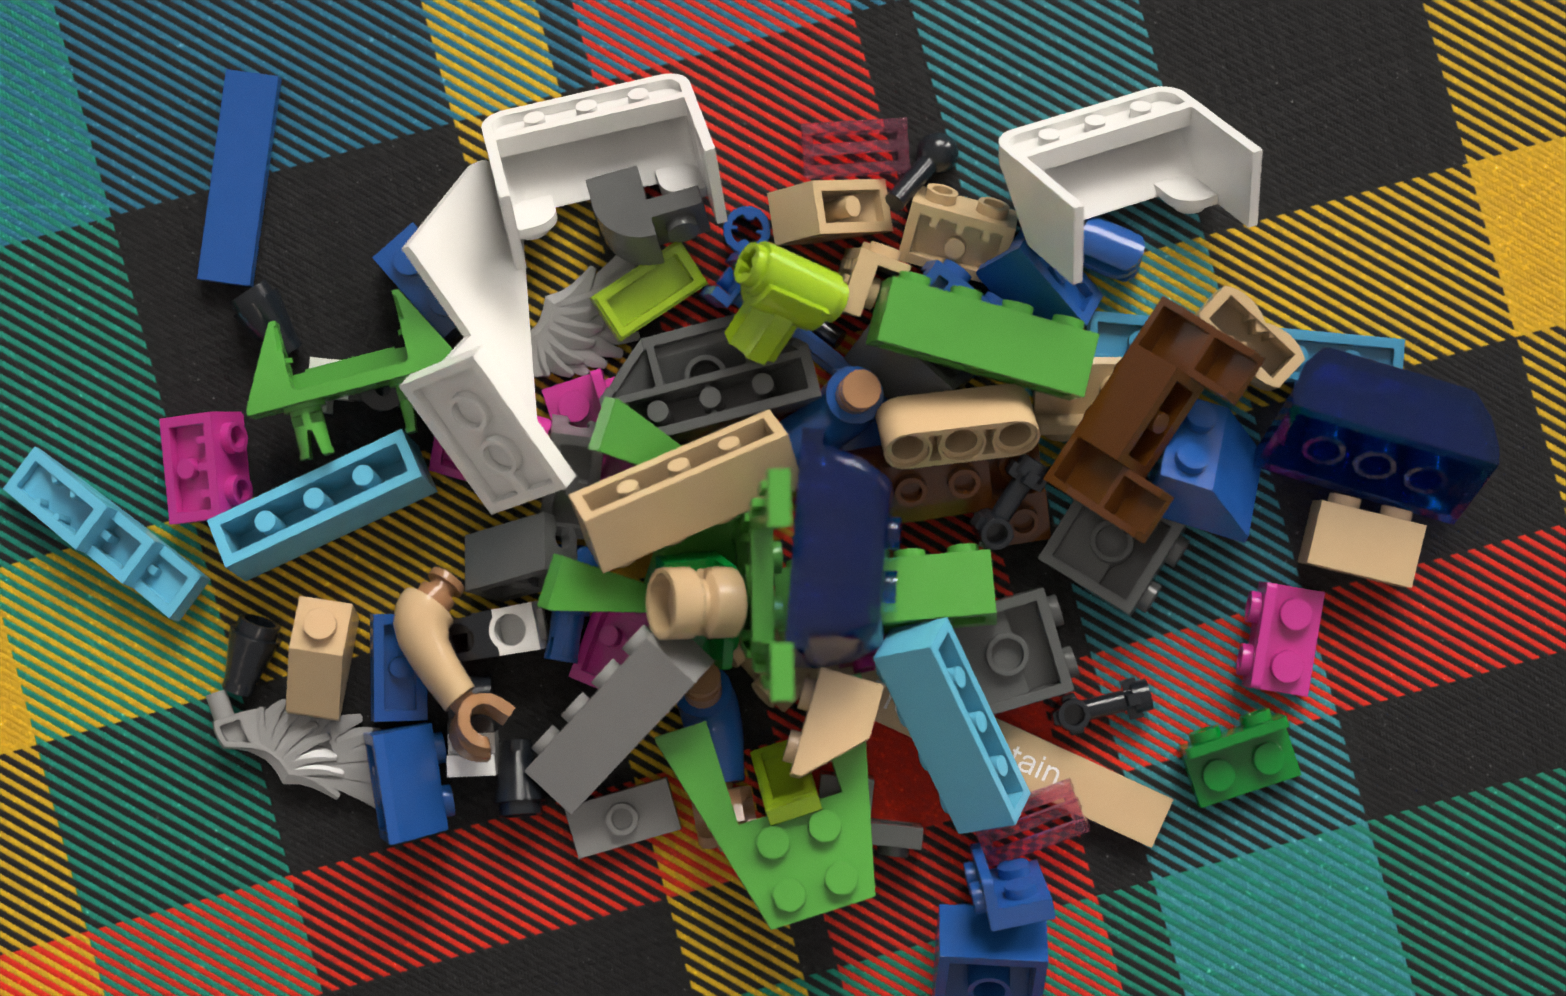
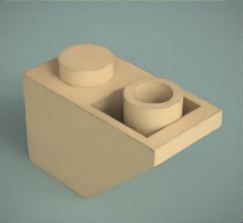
(836, 720)

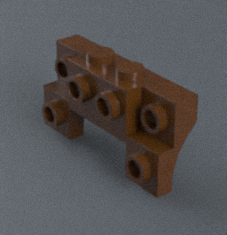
(1141, 412)
(959, 490)

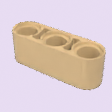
(957, 426)

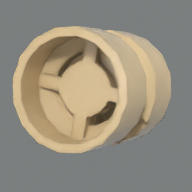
(696, 603)

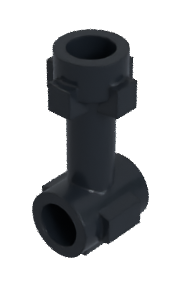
(992, 525)
(1076, 713)

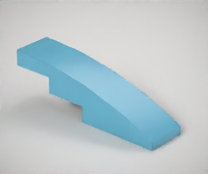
(106, 534)

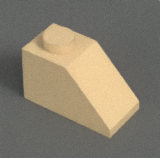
(829, 211)
(320, 657)

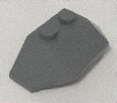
(699, 383)

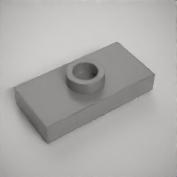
(624, 817)

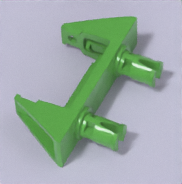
(303, 395)

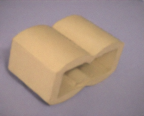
(1242, 320)

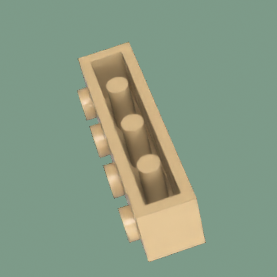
(681, 491)

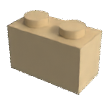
(1362, 542)

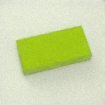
(648, 292)
(781, 794)

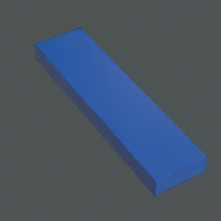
(239, 178)

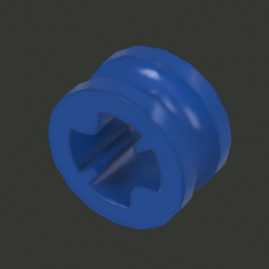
(750, 214)

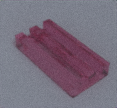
(900, 144)
(1037, 798)

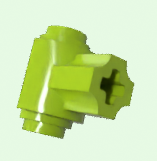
(778, 297)

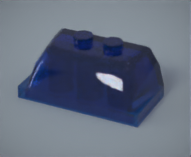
(1383, 436)
(840, 556)

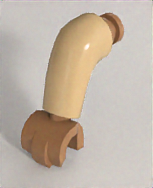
(423, 636)

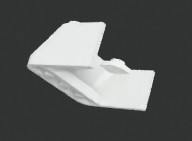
(554, 145)
(1120, 156)

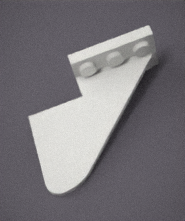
(484, 390)

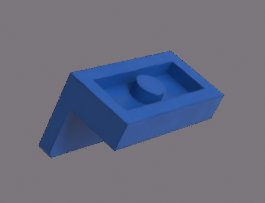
(1027, 278)

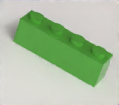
(982, 337)
(931, 588)

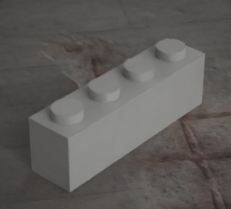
(616, 717)

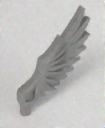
(571, 329)
(299, 747)

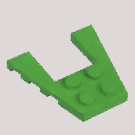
(757, 562)
(583, 587)
(794, 865)

